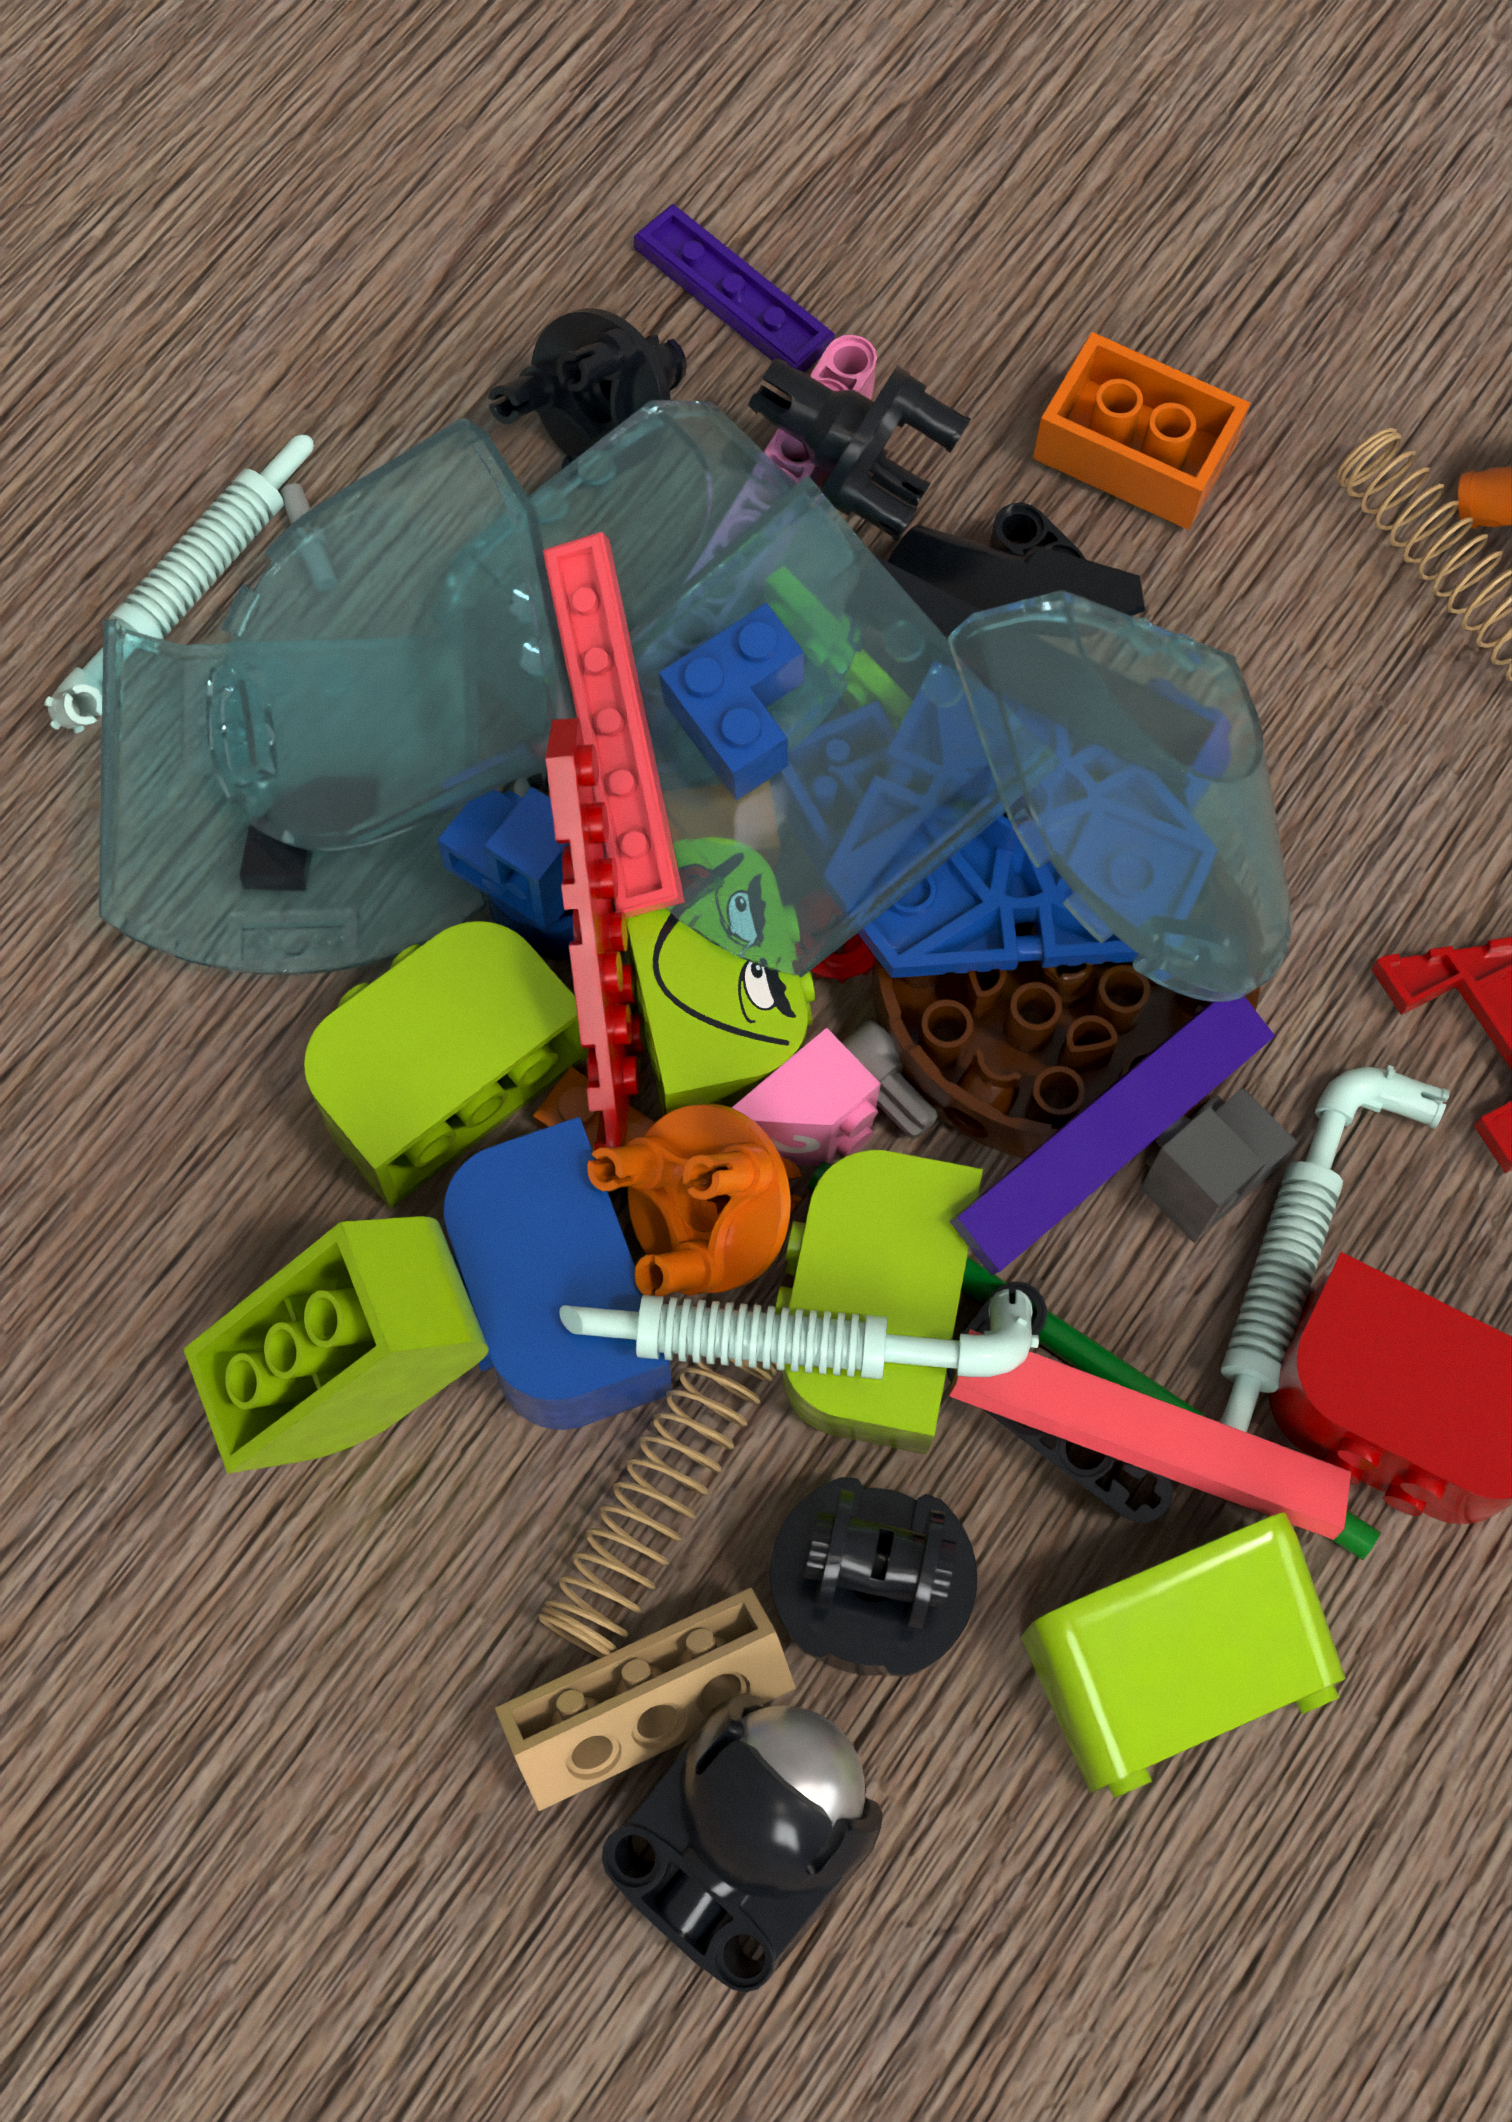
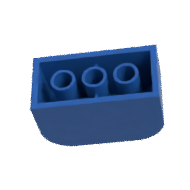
(538, 1239)

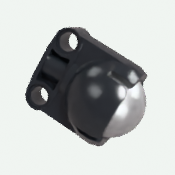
(747, 1836)

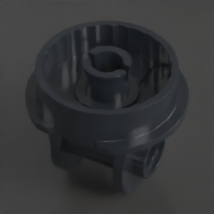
(881, 1545)

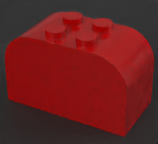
(1400, 1394)

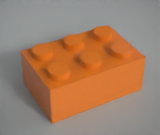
(1140, 430)

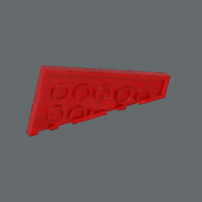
(600, 978)

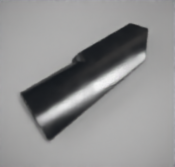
(997, 577)

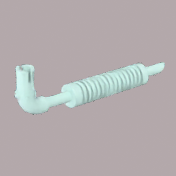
(184, 575)
(1300, 1229)
(806, 1339)

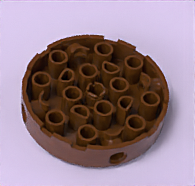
(1025, 1047)

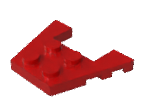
(1485, 984)

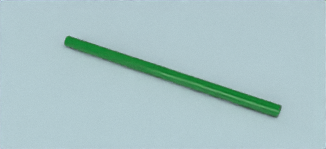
(1094, 1359)

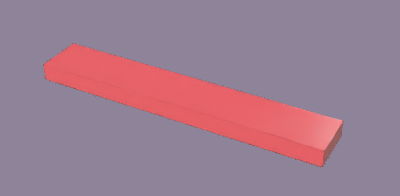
(615, 721)
(1165, 1440)

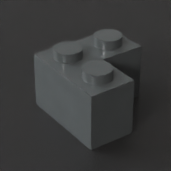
(1214, 1161)

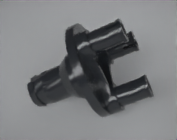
(589, 378)
(848, 438)

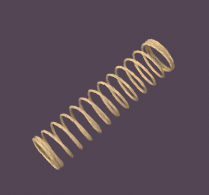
(1375, 443)
(574, 1630)

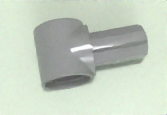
(896, 1096)

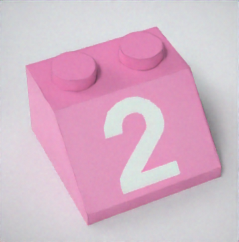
(816, 1103)

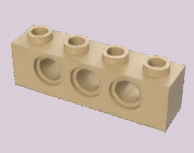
(642, 1698)

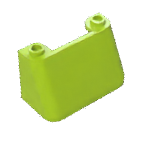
(1185, 1653)

